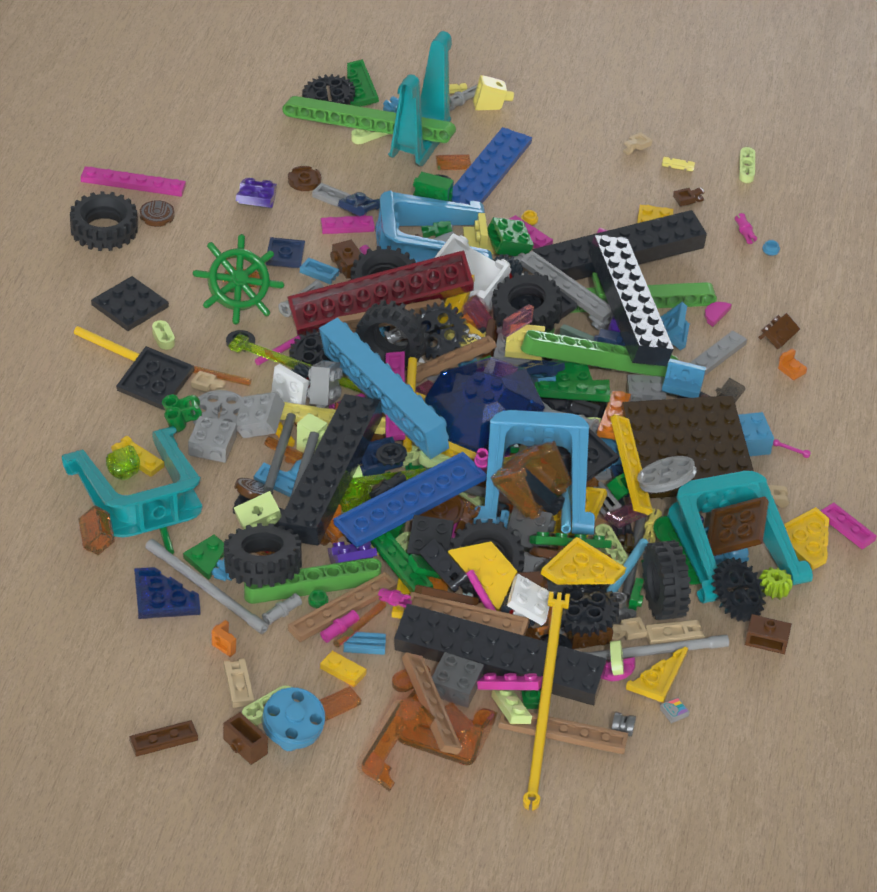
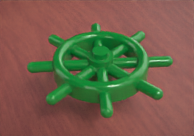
(238, 279)

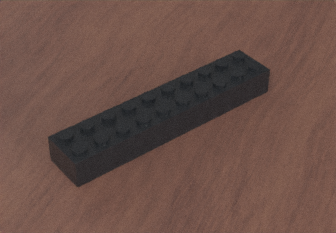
(648, 240)
(630, 301)
(331, 468)
(500, 651)

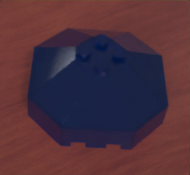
(475, 393)

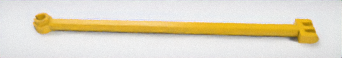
(545, 698)

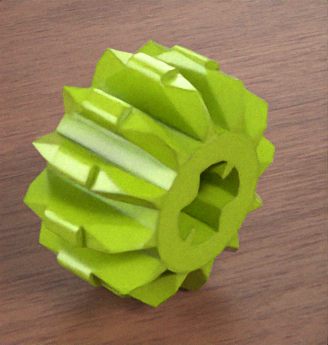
(776, 583)

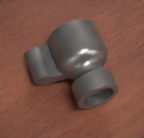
(624, 612)

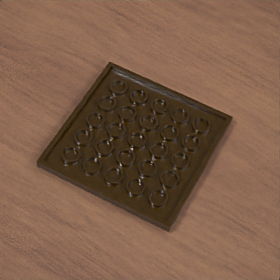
(690, 427)

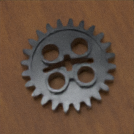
(341, 89)
(433, 317)
(308, 348)
(740, 602)
(589, 610)

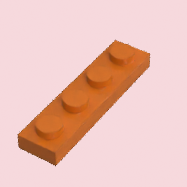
(613, 407)

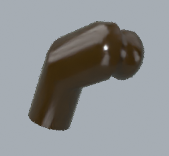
(628, 541)

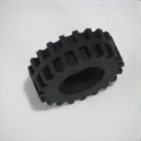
(103, 207)
(379, 261)
(527, 284)
(401, 318)
(500, 536)
(262, 569)
(666, 580)

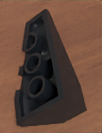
(576, 407)

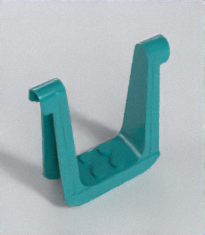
(432, 104)
(721, 492)
(148, 508)

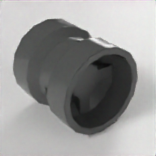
(624, 723)

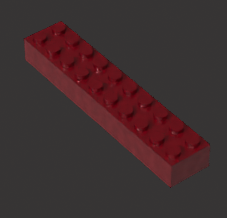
(407, 284)

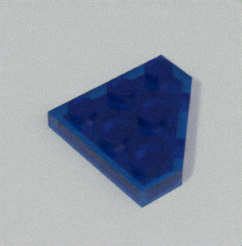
(163, 596)

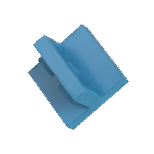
(676, 325)
(683, 378)

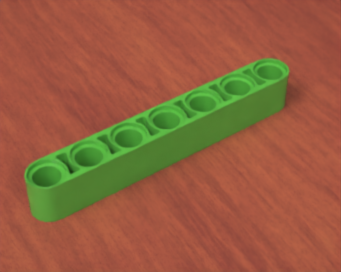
(324, 577)

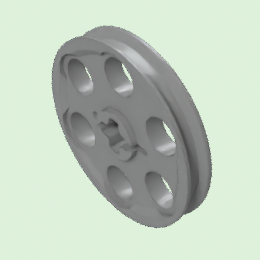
(213, 408)
(666, 474)

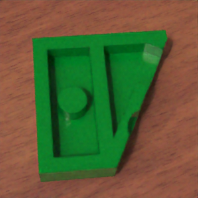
(205, 555)

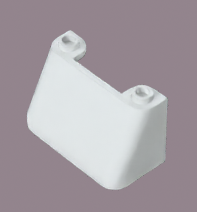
(486, 271)

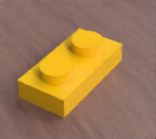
(343, 668)

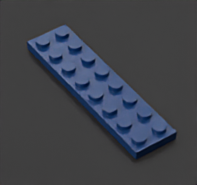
(490, 166)
(409, 499)

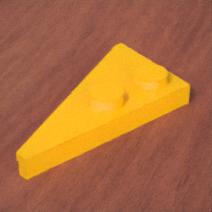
(658, 680)

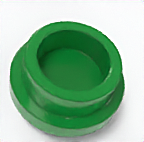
(317, 598)

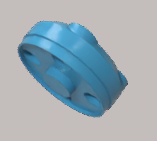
(293, 718)

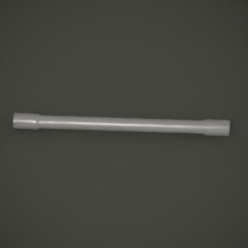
(251, 619)
(710, 642)

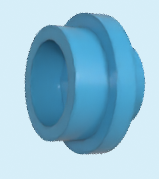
(771, 247)

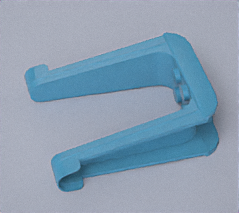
(412, 210)
(535, 429)

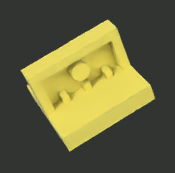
(478, 234)
(515, 340)

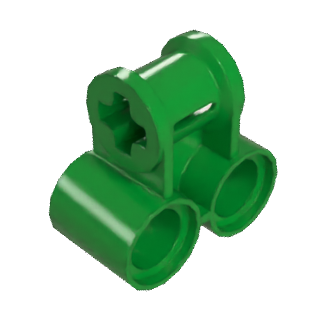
(180, 410)

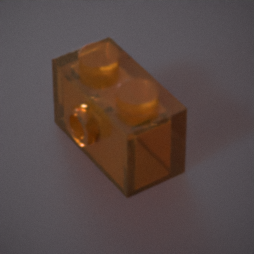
(96, 530)

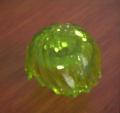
(123, 462)
(355, 495)

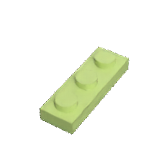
(511, 706)

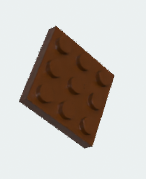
(737, 526)

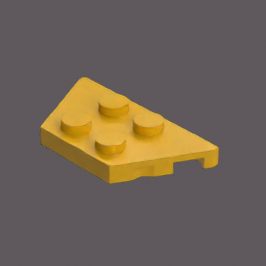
(490, 567)

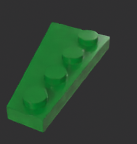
(363, 84)
(578, 389)
(562, 539)

